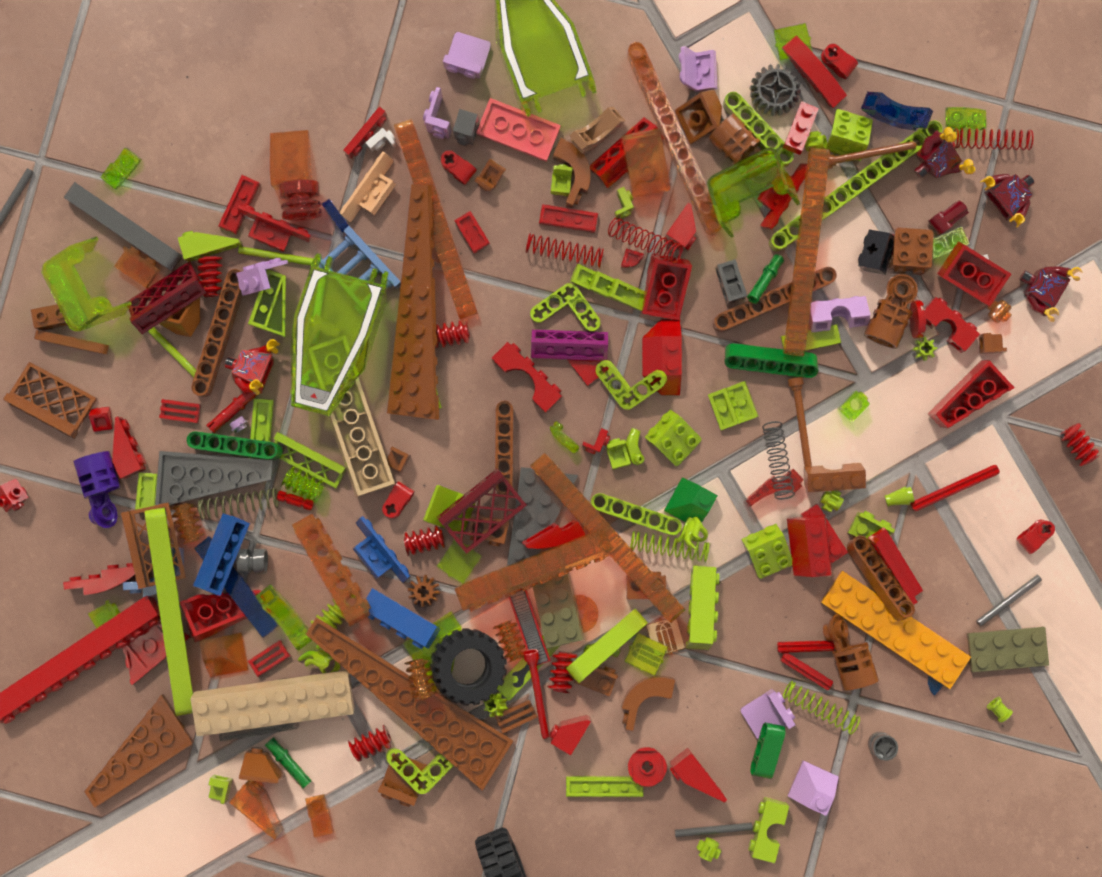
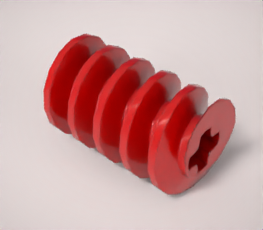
(209, 275)
(453, 333)
(1080, 444)
(424, 540)
(562, 676)
(370, 744)

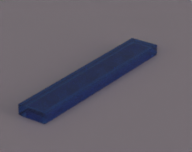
(243, 596)

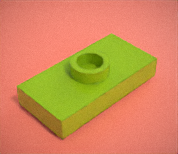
(146, 490)

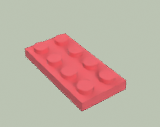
(517, 131)

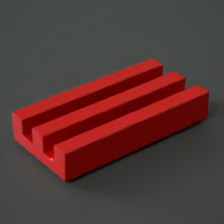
(163, 408)
(282, 649)

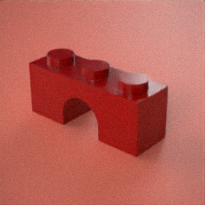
(962, 333)

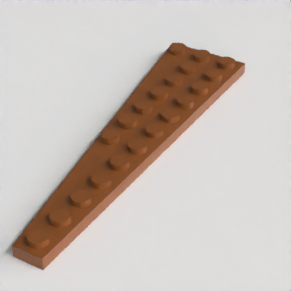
(414, 358)
(451, 730)

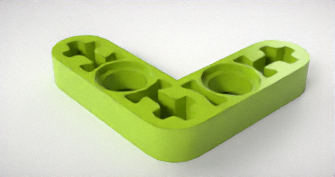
(571, 302)
(627, 391)
(425, 774)

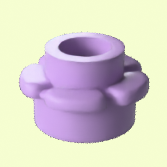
(238, 424)

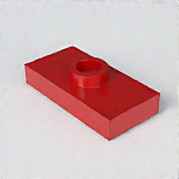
(472, 232)

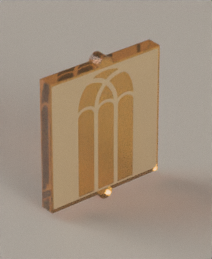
(666, 634)

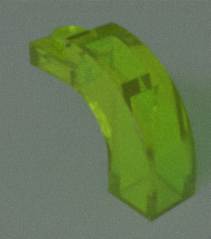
(286, 616)

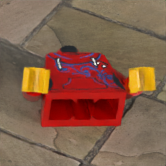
(253, 367)

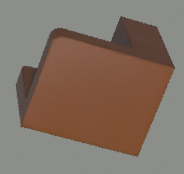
(991, 343)
(397, 459)

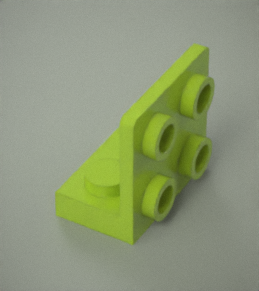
(849, 133)
(441, 500)

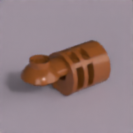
(734, 139)
(892, 313)
(853, 660)

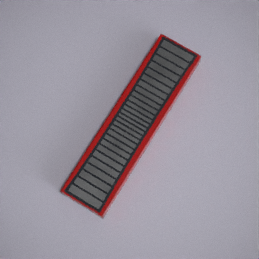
(529, 625)

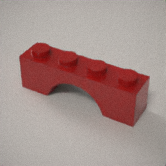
(510, 359)

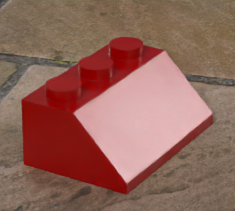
(809, 546)

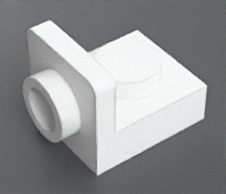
(378, 140)

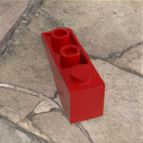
(125, 454)

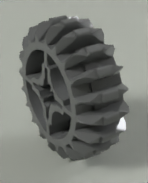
(768, 90)

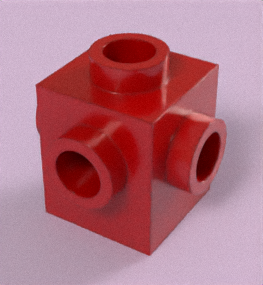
(12, 496)

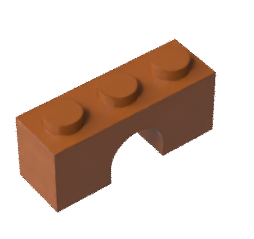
(822, 479)

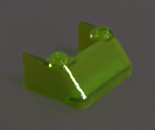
(746, 180)
(70, 292)

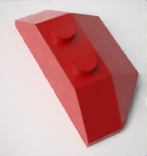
(664, 352)

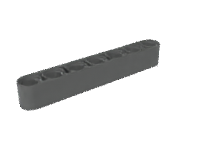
(123, 226)

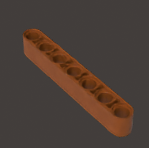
(766, 305)
(219, 343)

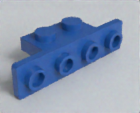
(376, 554)

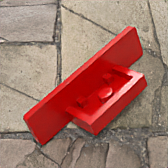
(779, 203)
(270, 231)

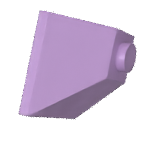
(814, 788)

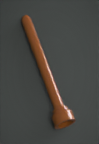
(870, 153)
(796, 386)

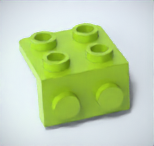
(673, 437)
(768, 551)

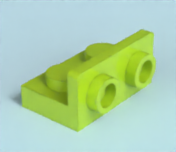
(866, 525)

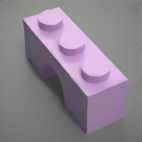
(853, 309)

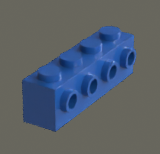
(221, 554)
(401, 619)

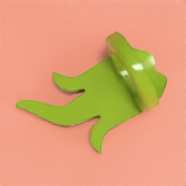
(690, 532)
(320, 659)

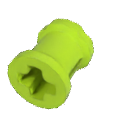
(999, 709)

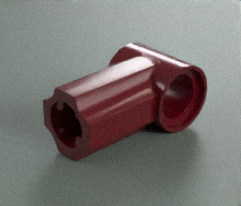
(945, 219)

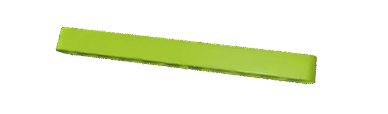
(863, 182)
(169, 610)

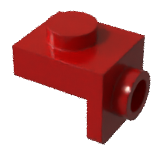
(602, 440)

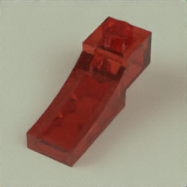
(767, 487)

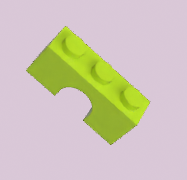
(770, 812)

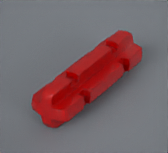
(295, 500)

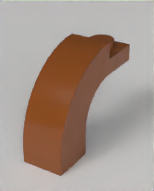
(572, 157)
(643, 689)

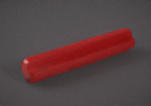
(805, 646)
(806, 671)

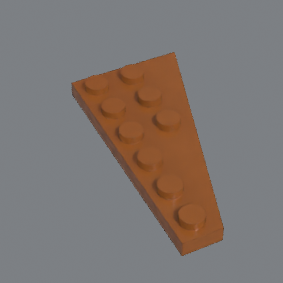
(148, 746)

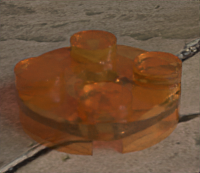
(591, 612)

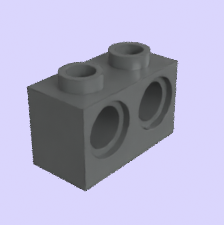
(466, 127)
(731, 281)

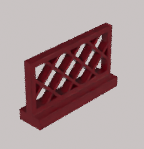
(172, 301)
(471, 497)

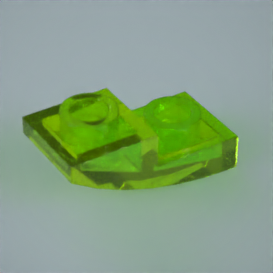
(965, 117)
(121, 169)
(945, 243)

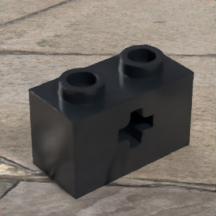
(876, 252)

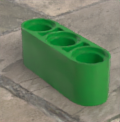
(767, 750)

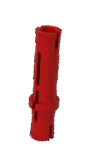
(232, 409)

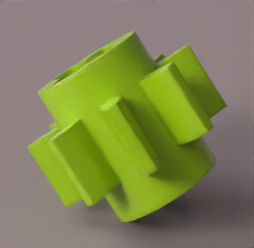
(816, 140)
(927, 344)
(831, 500)
(500, 705)
(708, 849)

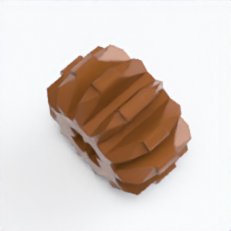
(418, 595)

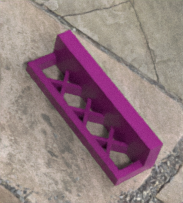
(569, 346)

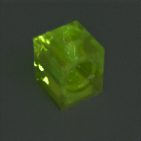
(846, 409)

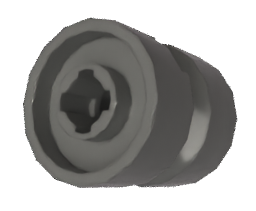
(252, 561)
(883, 746)

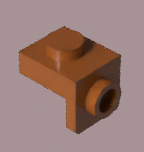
(490, 175)

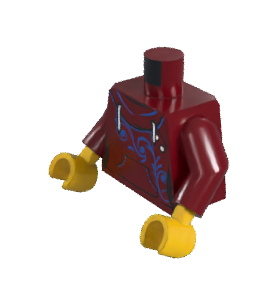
(940, 157)
(1009, 195)
(1047, 287)

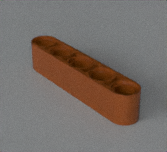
(504, 438)
(889, 582)

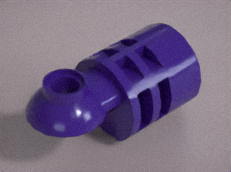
(97, 479)

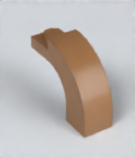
(597, 131)

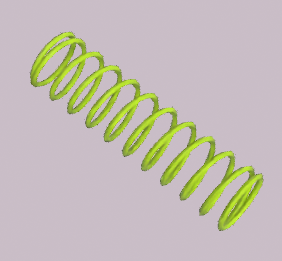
(705, 549)
(853, 720)

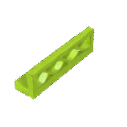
(315, 456)

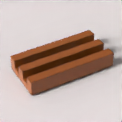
(520, 722)

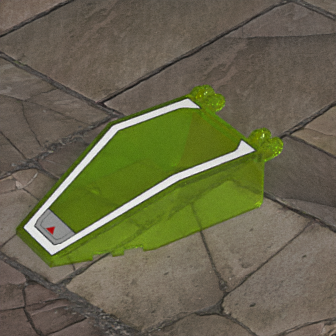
(539, 50)
(333, 335)

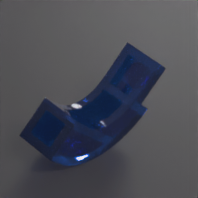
(896, 114)

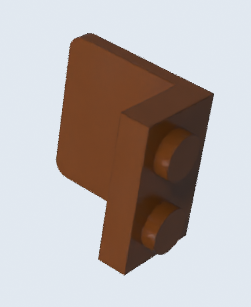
(912, 251)
(396, 787)

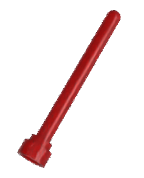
(531, 657)

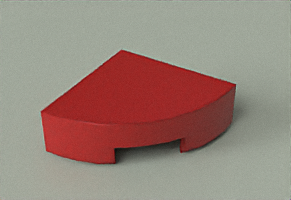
(631, 258)

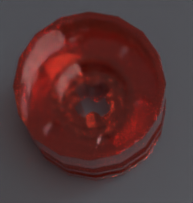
(299, 197)

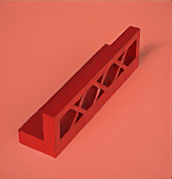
(616, 165)
(896, 563)

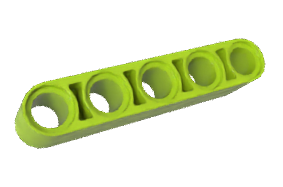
(756, 120)
(645, 514)
(606, 645)

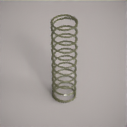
(237, 502)

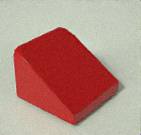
(101, 419)

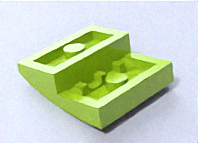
(733, 405)

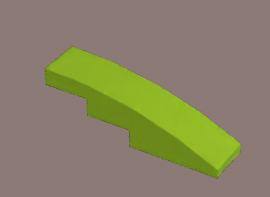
(608, 287)

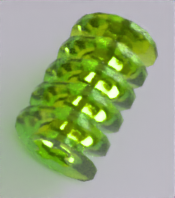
(303, 484)

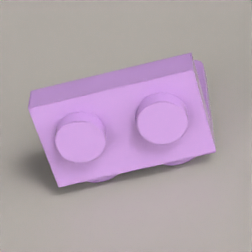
(467, 55)
(698, 69)
(436, 126)
(254, 277)
(767, 709)

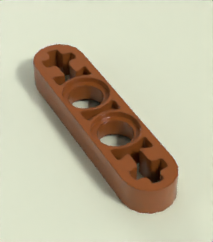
(71, 342)

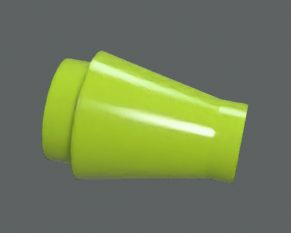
(902, 496)

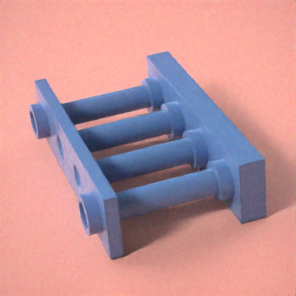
(363, 253)

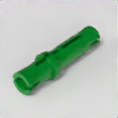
(769, 272)
(288, 763)

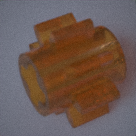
(999, 311)

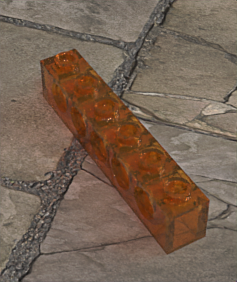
(354, 613)

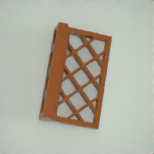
(37, 410)
(135, 547)

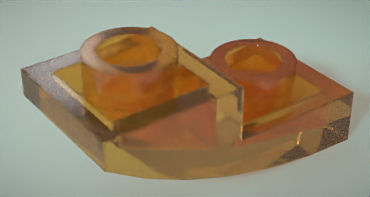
(319, 815)

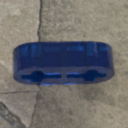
(335, 215)

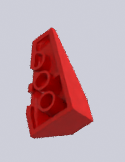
(211, 614)

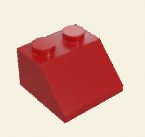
(683, 229)
(569, 733)

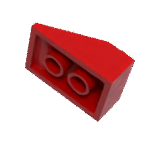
(974, 273)
(666, 287)
(692, 773)

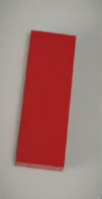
(242, 196)
(568, 218)

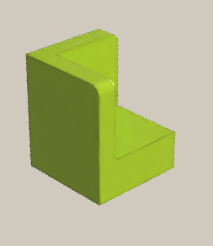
(220, 788)

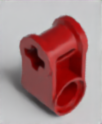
(840, 62)
(460, 169)
(399, 497)
(1033, 537)

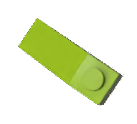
(200, 245)

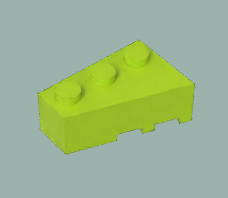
(270, 306)

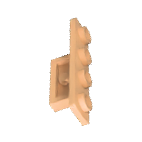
(372, 189)

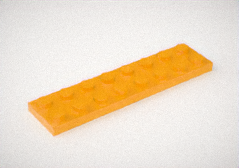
(905, 637)

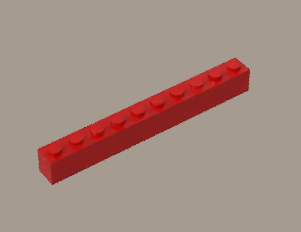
(78, 657)

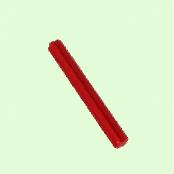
(955, 487)

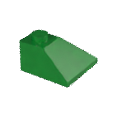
(690, 501)

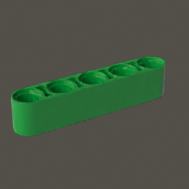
(770, 361)
(225, 445)

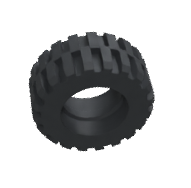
(488, 681)
(499, 854)

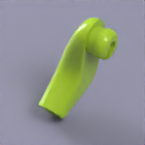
(632, 447)

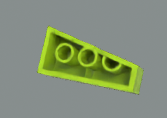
(702, 608)

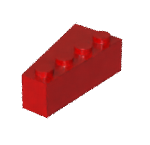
(974, 391)

